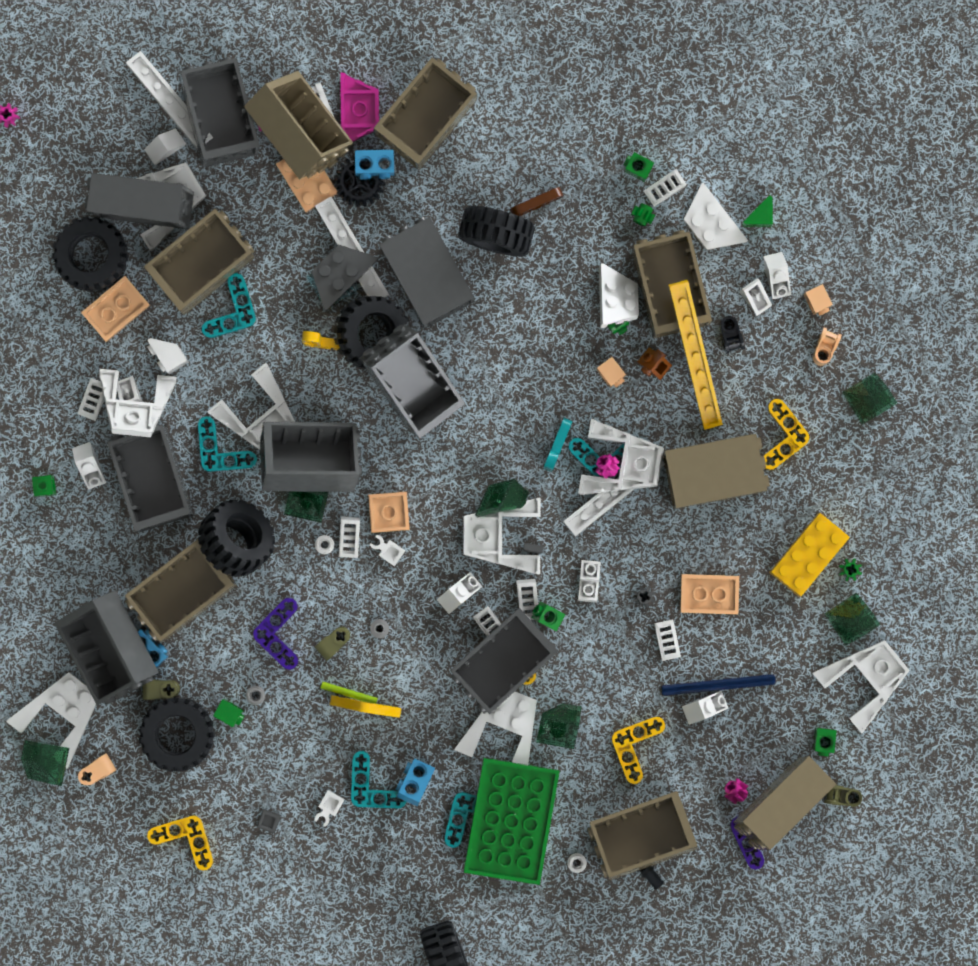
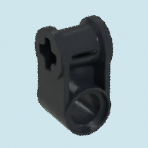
(731, 336)

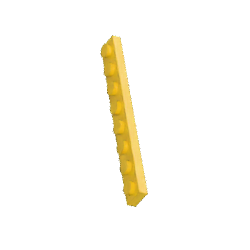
(695, 354)

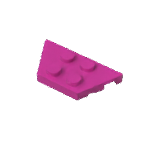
(358, 107)

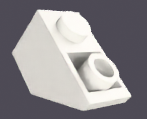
(777, 275)
(168, 353)
(88, 465)
(459, 593)
(705, 707)

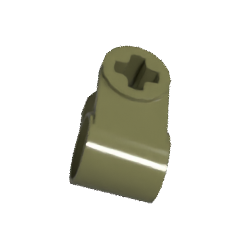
(330, 644)
(157, 689)
(841, 796)

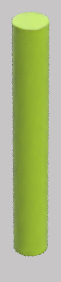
(348, 693)

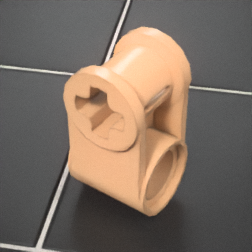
(826, 343)
(99, 768)

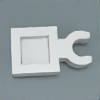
(390, 552)
(330, 804)

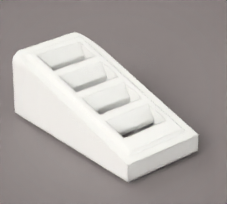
(678, 178)
(89, 390)
(349, 520)
(527, 583)
(477, 617)
(657, 626)

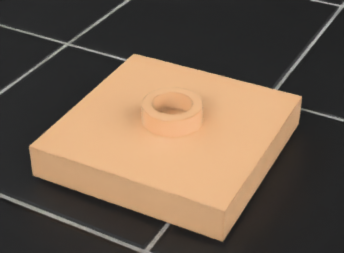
(388, 512)

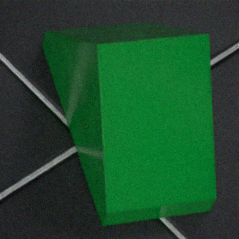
(762, 215)

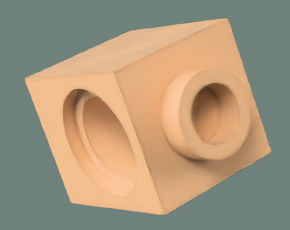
(818, 300)
(611, 373)

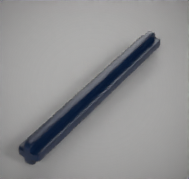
(715, 685)

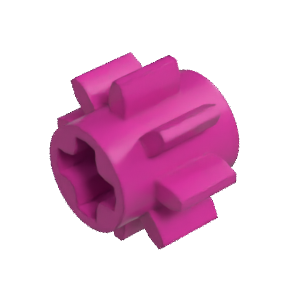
(10, 119)
(607, 466)
(736, 791)

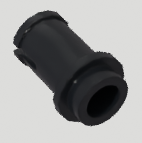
(652, 877)

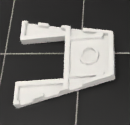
(178, 175)
(277, 413)
(132, 416)
(639, 463)
(484, 538)
(879, 666)
(69, 699)
(514, 715)

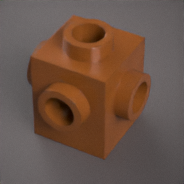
(654, 363)

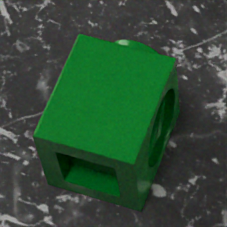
(646, 163)
(44, 486)
(554, 619)
(229, 713)
(820, 733)

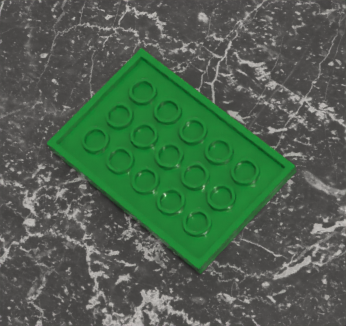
(511, 821)

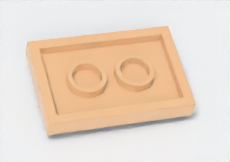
(308, 190)
(115, 309)
(709, 594)

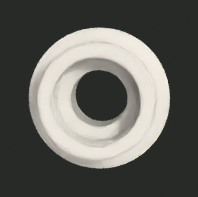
(330, 544)
(581, 867)

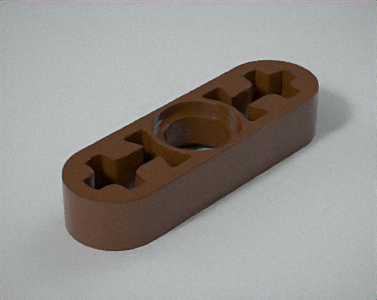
(537, 202)

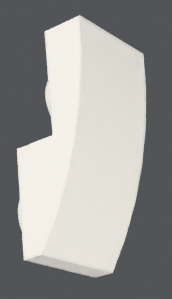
(589, 581)

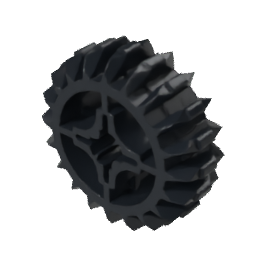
(354, 188)

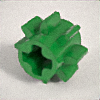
(642, 214)
(620, 328)
(845, 572)

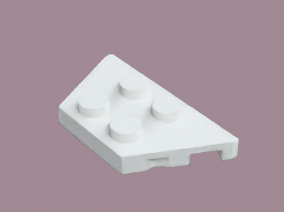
(711, 222)
(617, 297)

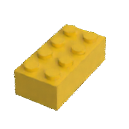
(809, 554)

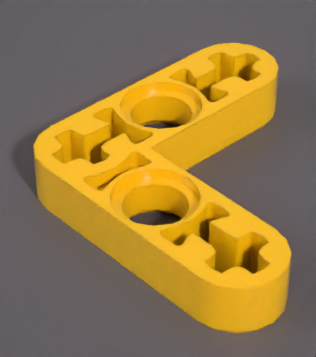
(315, 340)
(791, 439)
(366, 707)
(627, 746)
(185, 830)

